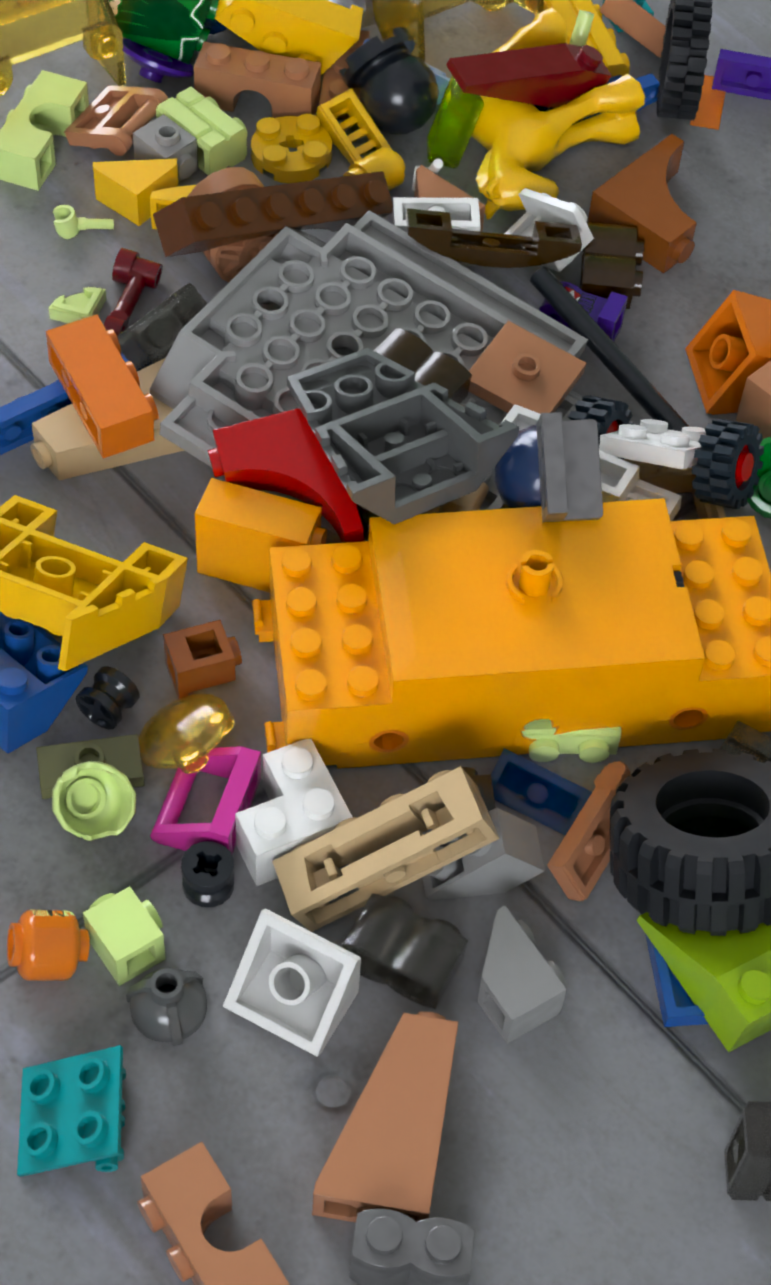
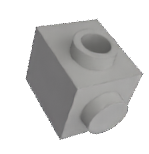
(167, 140)

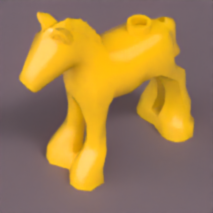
(528, 139)

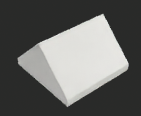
(294, 983)

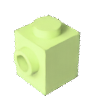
(125, 934)

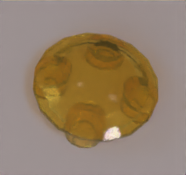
(185, 733)

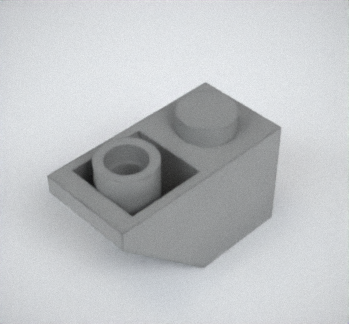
(493, 867)
(516, 981)

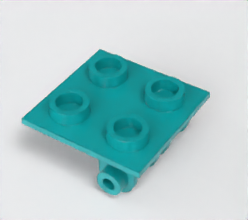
(72, 1113)

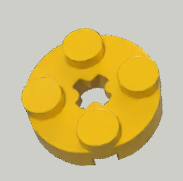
(278, 134)

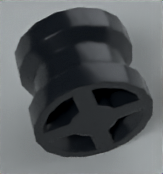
(107, 697)
(204, 887)

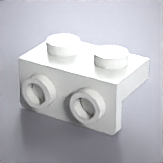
(549, 209)

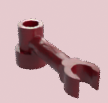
(135, 274)

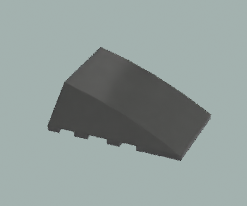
(394, 438)

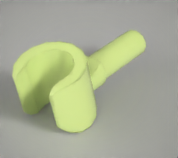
(69, 225)

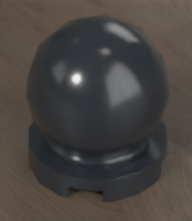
(393, 84)

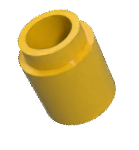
(381, 160)

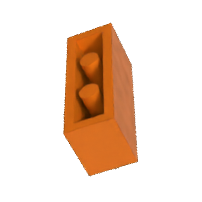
(102, 385)

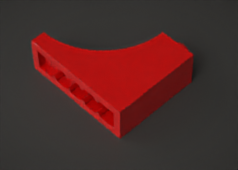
(285, 458)

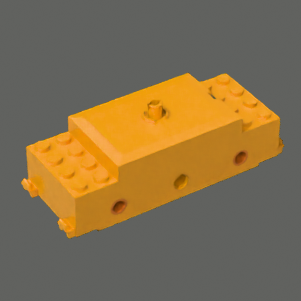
(490, 619)

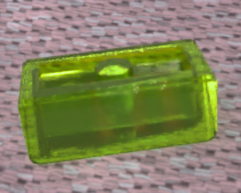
(453, 125)

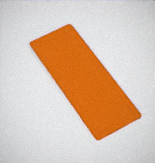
(710, 106)

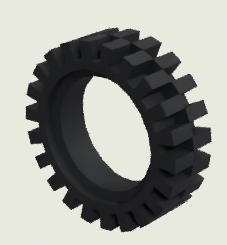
(684, 58)

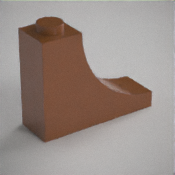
(643, 200)

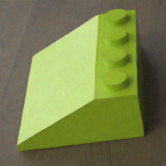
(721, 975)

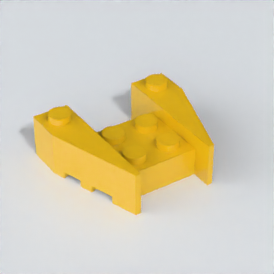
(79, 592)

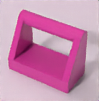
(243, 773)

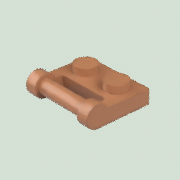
(101, 121)

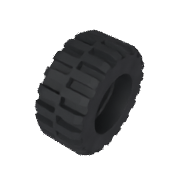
(695, 841)

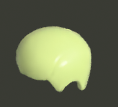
(93, 800)

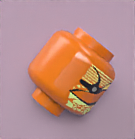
(47, 945)

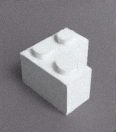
(300, 808)

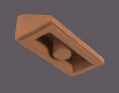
(636, 23)

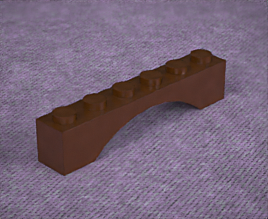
(229, 217)

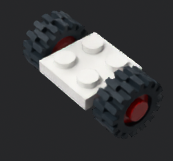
(720, 455)

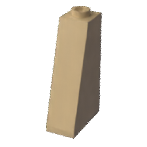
(69, 451)

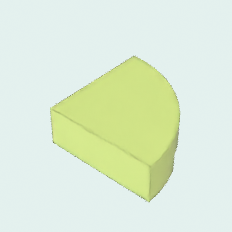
(78, 305)

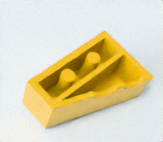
(294, 28)

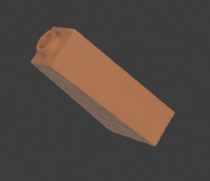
(395, 1129)

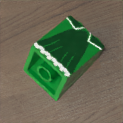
(166, 25)

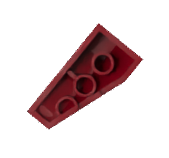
(532, 75)

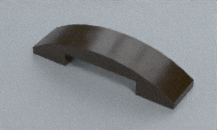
(547, 245)

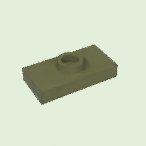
(119, 751)

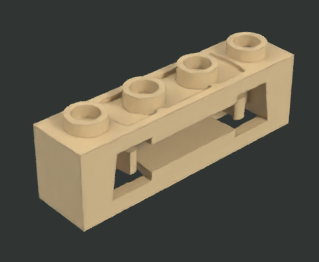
(385, 848)

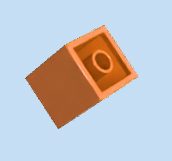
(730, 350)

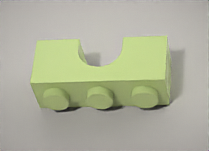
(28, 133)

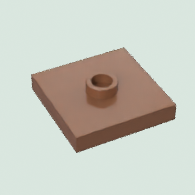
(524, 372)

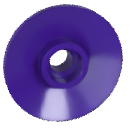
(155, 64)

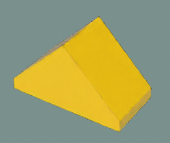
(128, 185)

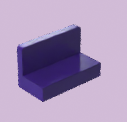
(743, 74)

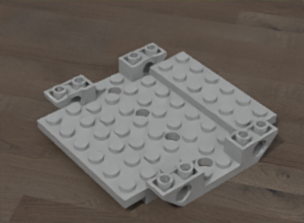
(332, 295)

